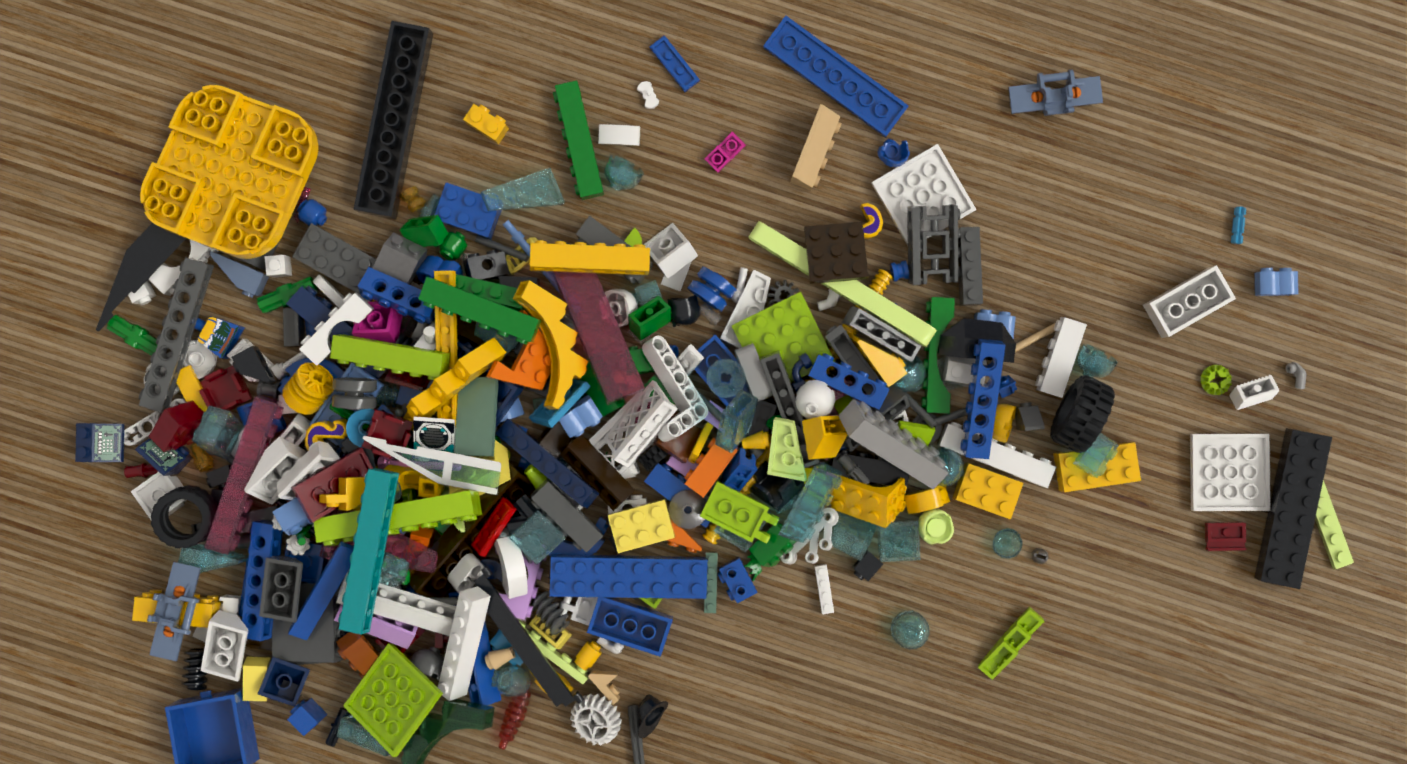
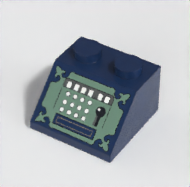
(99, 442)
(165, 462)

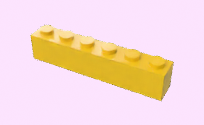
(589, 258)

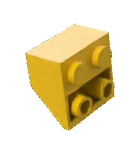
(823, 436)

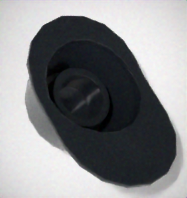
(650, 713)

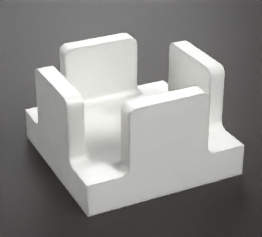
(153, 489)

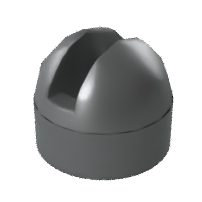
(1042, 552)

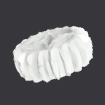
(591, 723)

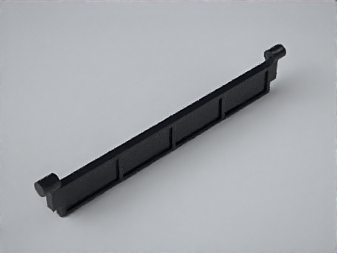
(525, 645)

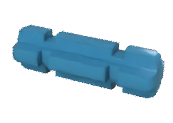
(1238, 225)

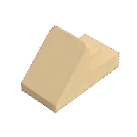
(602, 680)

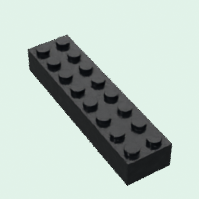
(1293, 508)

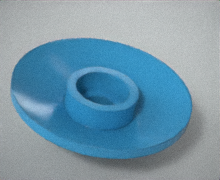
(355, 423)

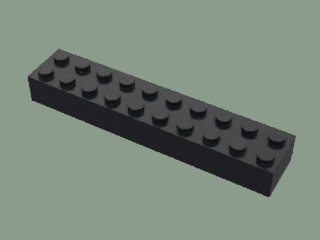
(393, 120)

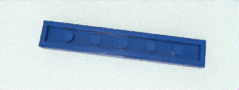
(322, 592)

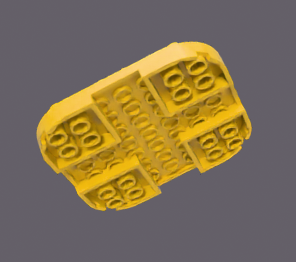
(230, 172)

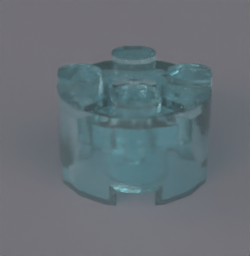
(728, 367)

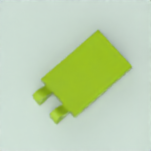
(737, 513)

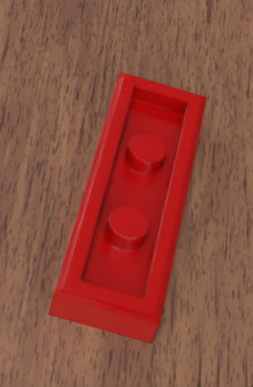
(493, 527)

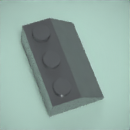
(281, 588)

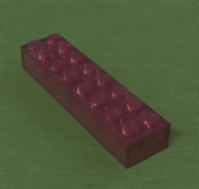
(599, 335)
(234, 500)

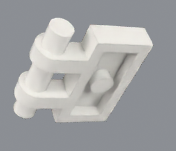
(582, 610)

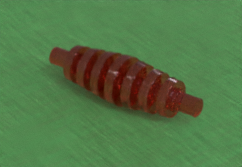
(513, 718)

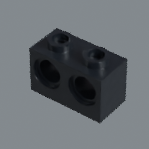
(763, 412)

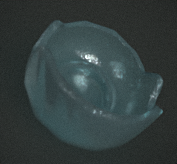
(1007, 543)

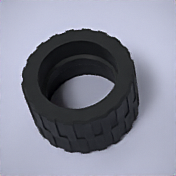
(165, 530)

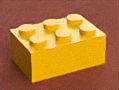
(988, 490)

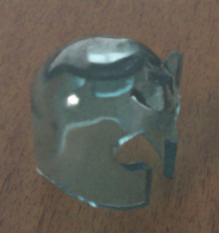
(511, 681)

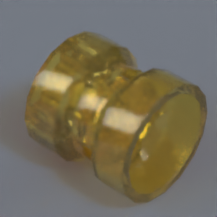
(413, 199)

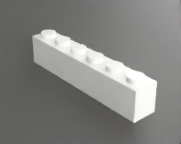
(1002, 457)
(410, 608)
(463, 642)

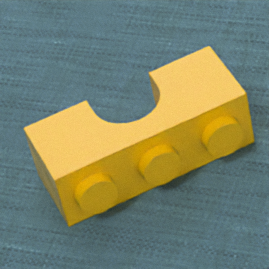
(413, 479)

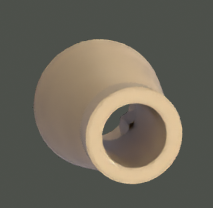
(497, 658)

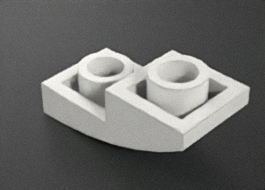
(619, 135)

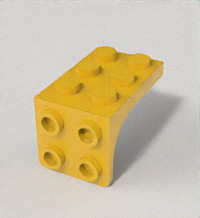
(868, 502)

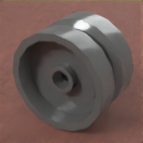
(354, 393)

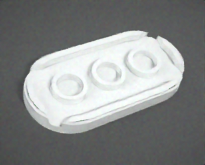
(198, 357)

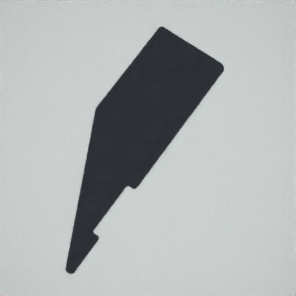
(138, 265)

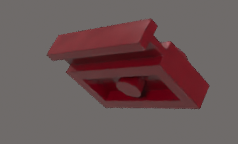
(1225, 536)

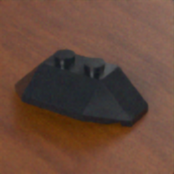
(963, 336)

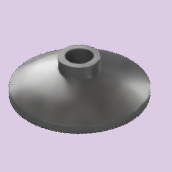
(678, 504)

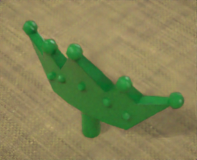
(755, 565)

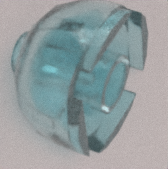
(622, 173)
(1095, 362)
(914, 378)
(954, 466)
(910, 630)

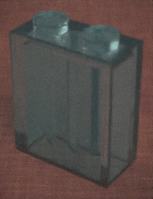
(736, 421)

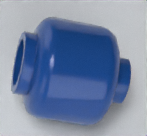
(312, 212)

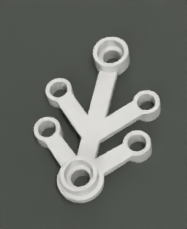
(827, 525)

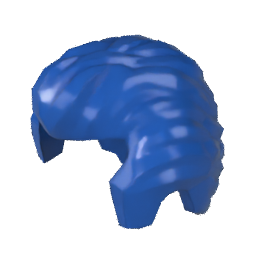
(894, 154)

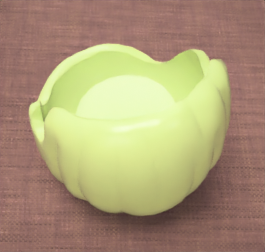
(935, 526)

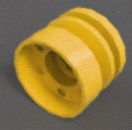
(308, 388)

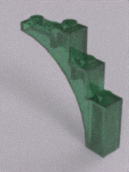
(455, 716)

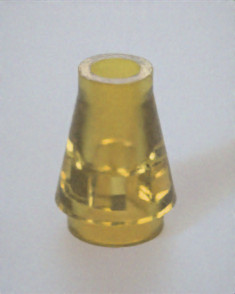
(201, 458)

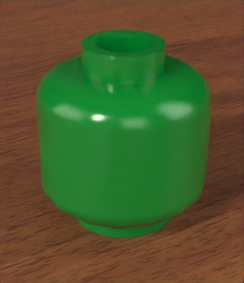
(453, 246)

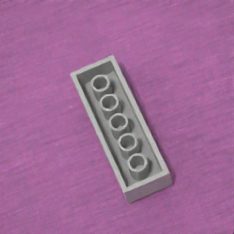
(893, 444)

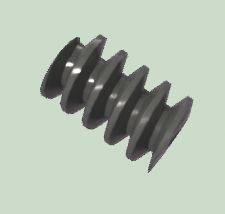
(549, 613)

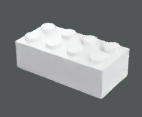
(1189, 301)

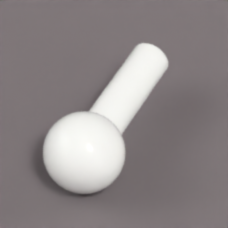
(740, 284)

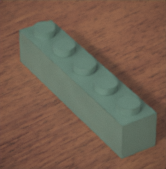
(710, 601)

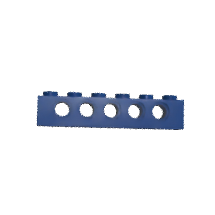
(981, 447)
(260, 530)

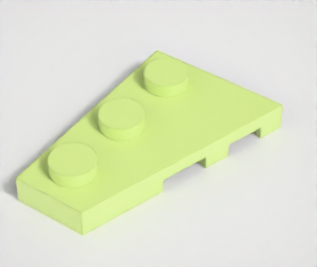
(785, 451)

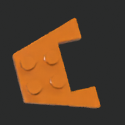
(530, 367)

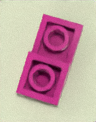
(725, 152)

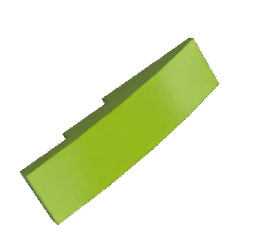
(1010, 643)

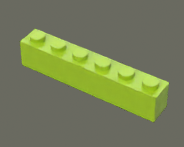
(389, 355)

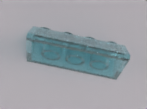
(811, 502)

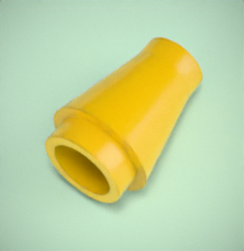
(759, 440)

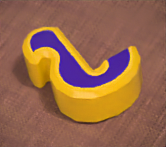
(874, 220)
(325, 429)

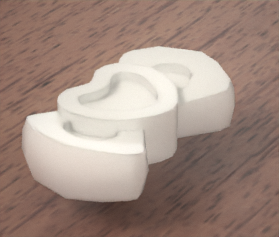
(648, 95)

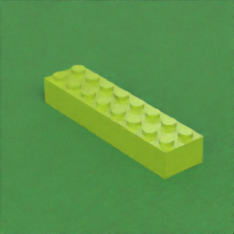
(405, 517)

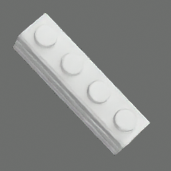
(824, 589)

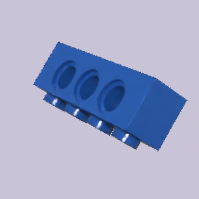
(375, 279)
(874, 399)

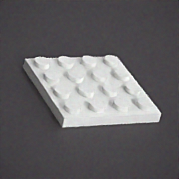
(922, 182)
(1230, 472)

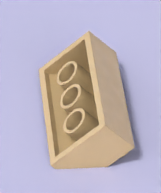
(815, 148)

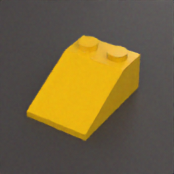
(884, 364)

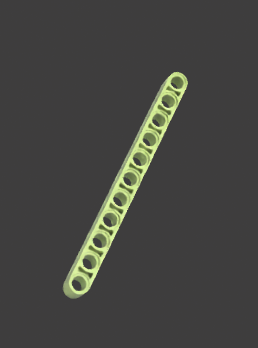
(851, 290)

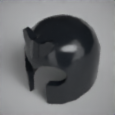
(684, 310)

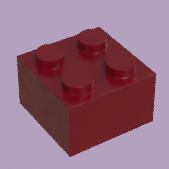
(176, 426)

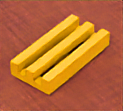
(700, 442)

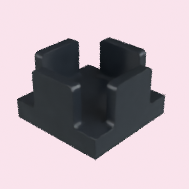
(774, 489)

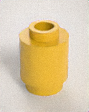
(588, 655)

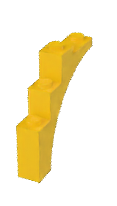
(559, 339)
(454, 380)

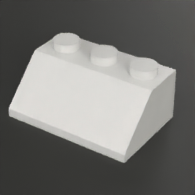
(317, 458)
(225, 646)

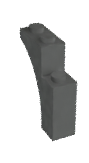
(848, 353)

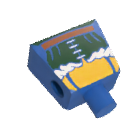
(218, 335)

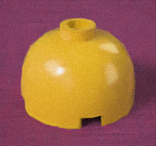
(1003, 420)

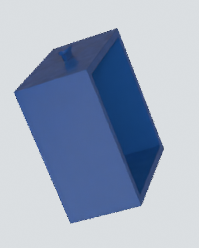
(212, 729)

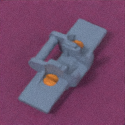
(1055, 101)
(169, 607)

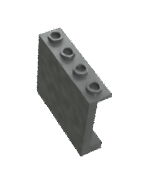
(320, 645)

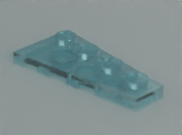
(526, 192)

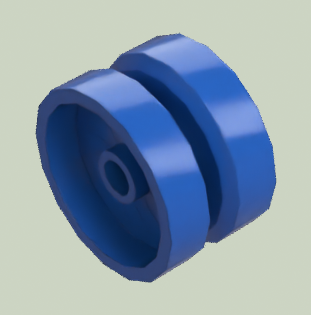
(713, 286)

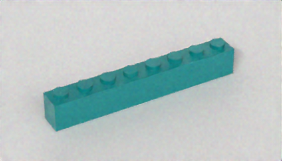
(368, 551)

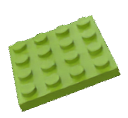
(784, 328)
(392, 699)

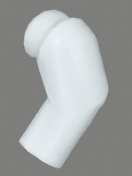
(830, 302)
(615, 648)

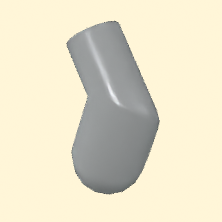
(1300, 374)

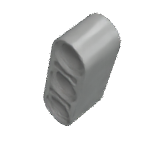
(755, 375)

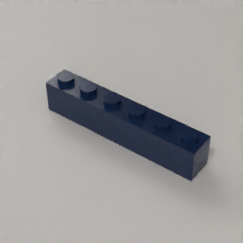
(317, 310)
(547, 463)

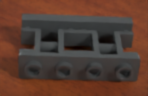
(918, 244)

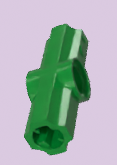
(282, 295)
(132, 334)

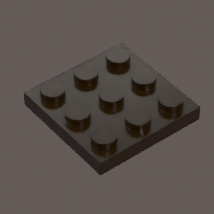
(836, 252)

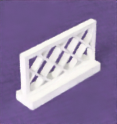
(649, 424)
(598, 439)

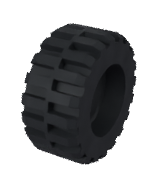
(1082, 414)

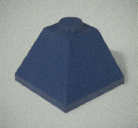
(283, 681)

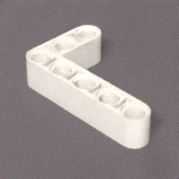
(678, 386)

